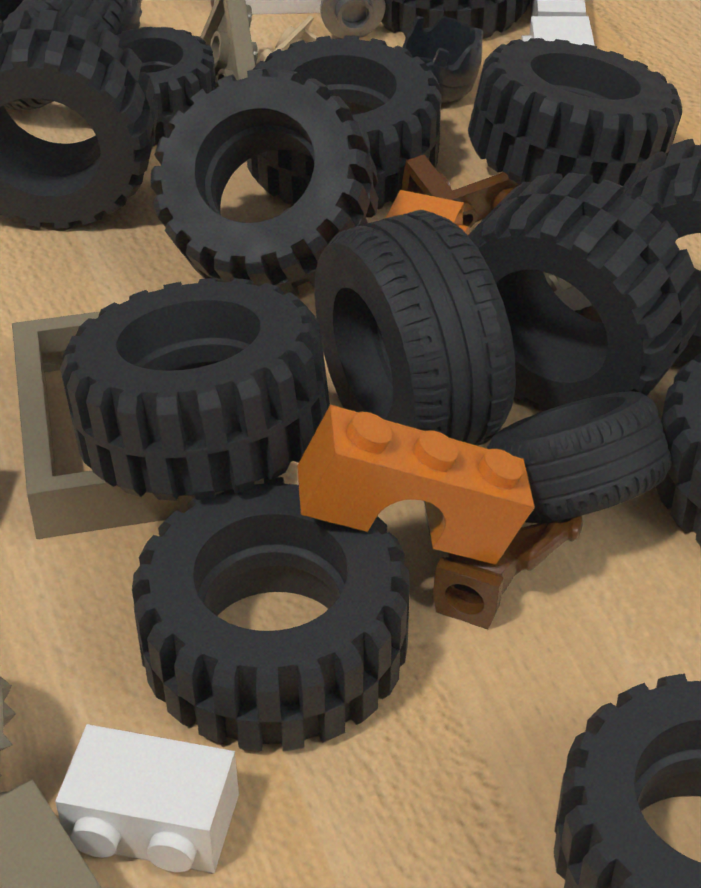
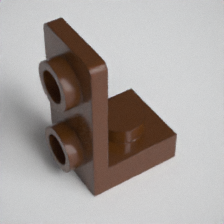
(478, 197)

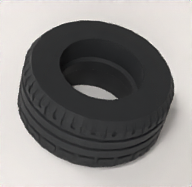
(416, 327)

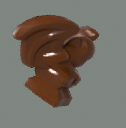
(474, 588)

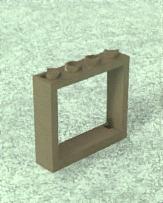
(73, 500)

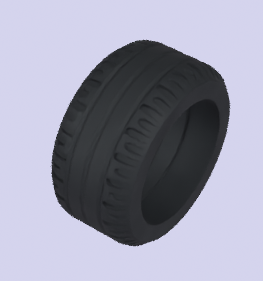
(588, 454)

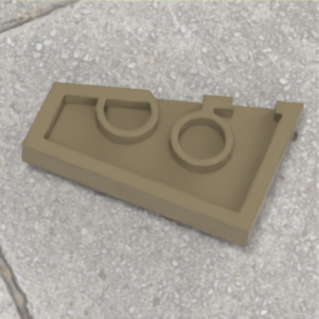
(230, 38)

